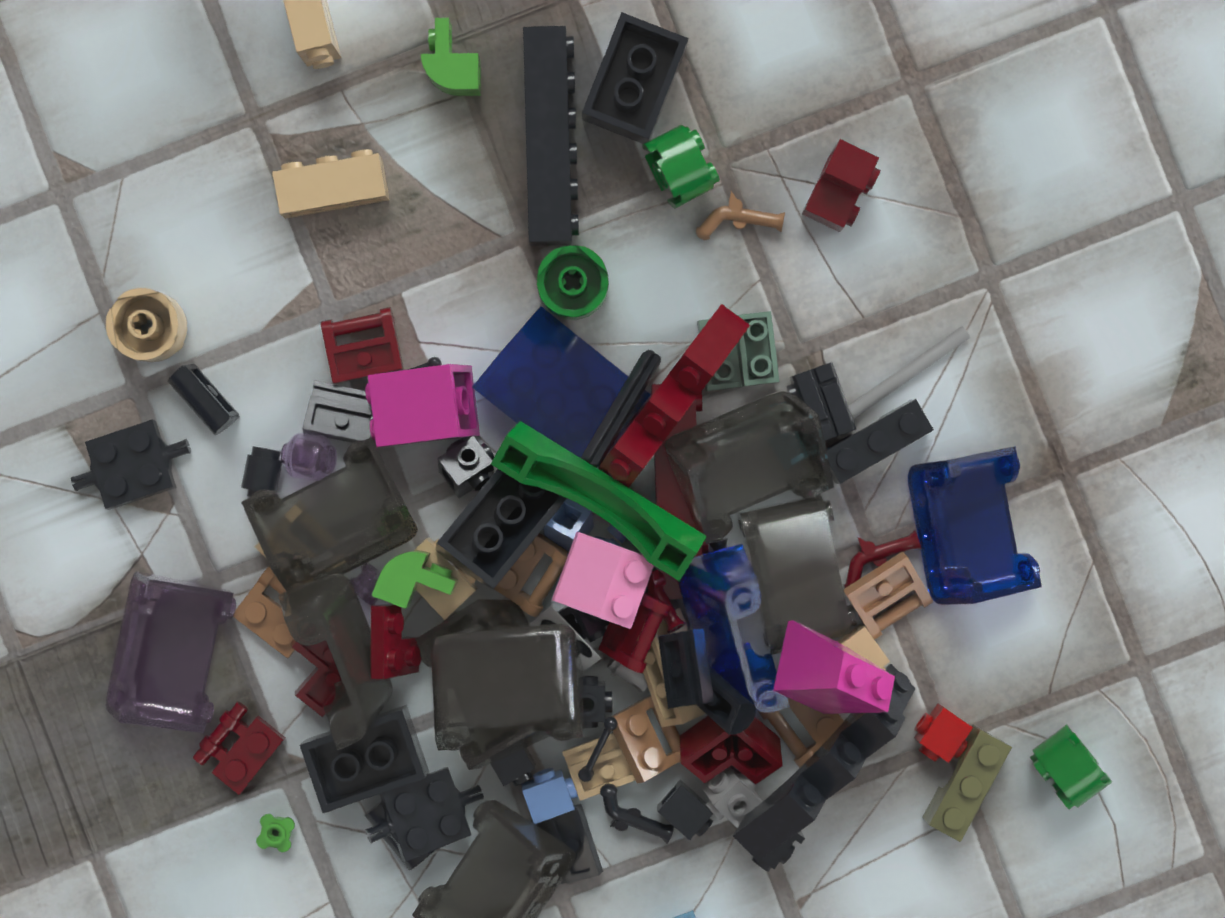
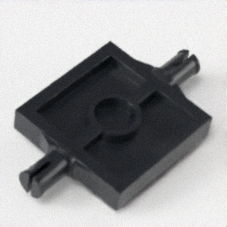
(130, 464)
(425, 814)

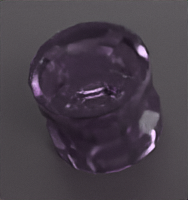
(365, 583)

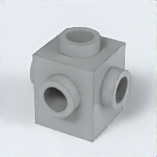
(731, 796)

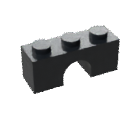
(877, 441)

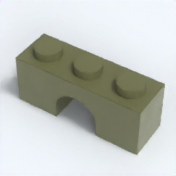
(961, 797)

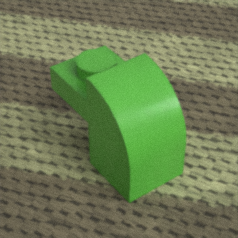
(451, 72)
(404, 572)

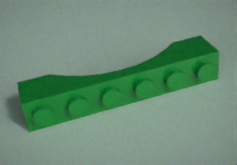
(652, 530)

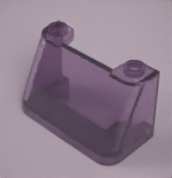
(166, 652)

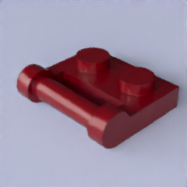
(362, 357)
(621, 641)

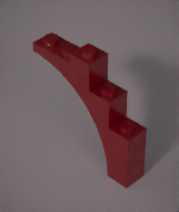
(674, 396)

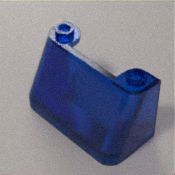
(969, 528)
(715, 594)

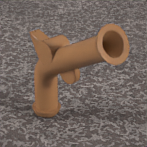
(740, 218)

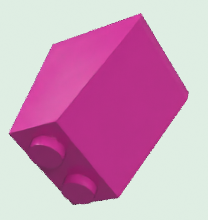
(422, 405)
(830, 675)

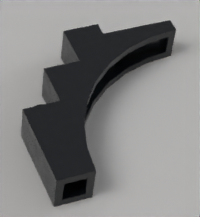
(823, 774)

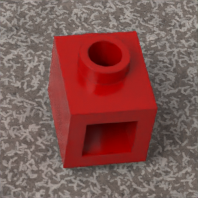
(942, 734)

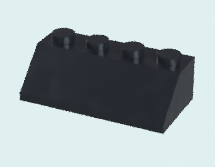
(497, 527)

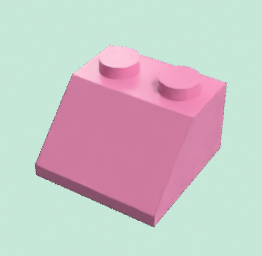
(603, 580)

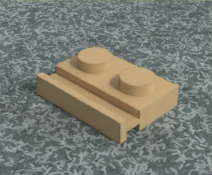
(609, 767)

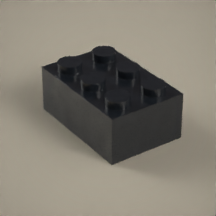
(634, 78)
(377, 763)

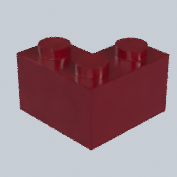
(842, 180)
(710, 750)

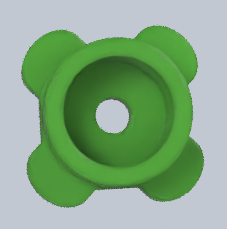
(284, 827)

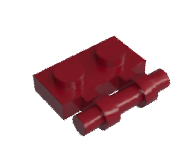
(247, 755)

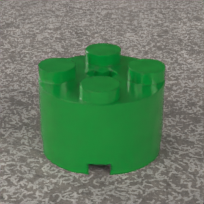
(679, 165)
(570, 262)
(1070, 766)

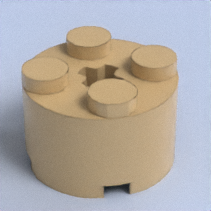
(132, 311)

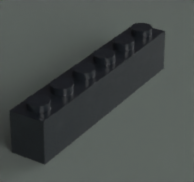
(548, 135)

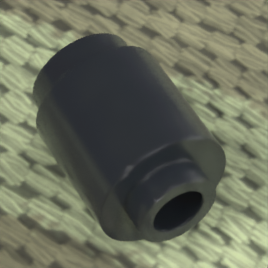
(261, 470)

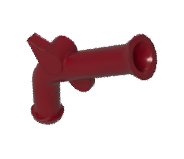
(878, 554)
(655, 589)

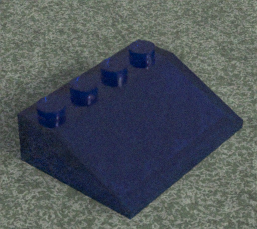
(554, 382)

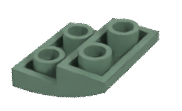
(753, 357)

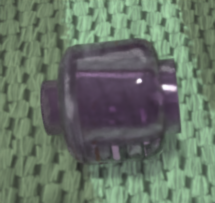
(309, 456)

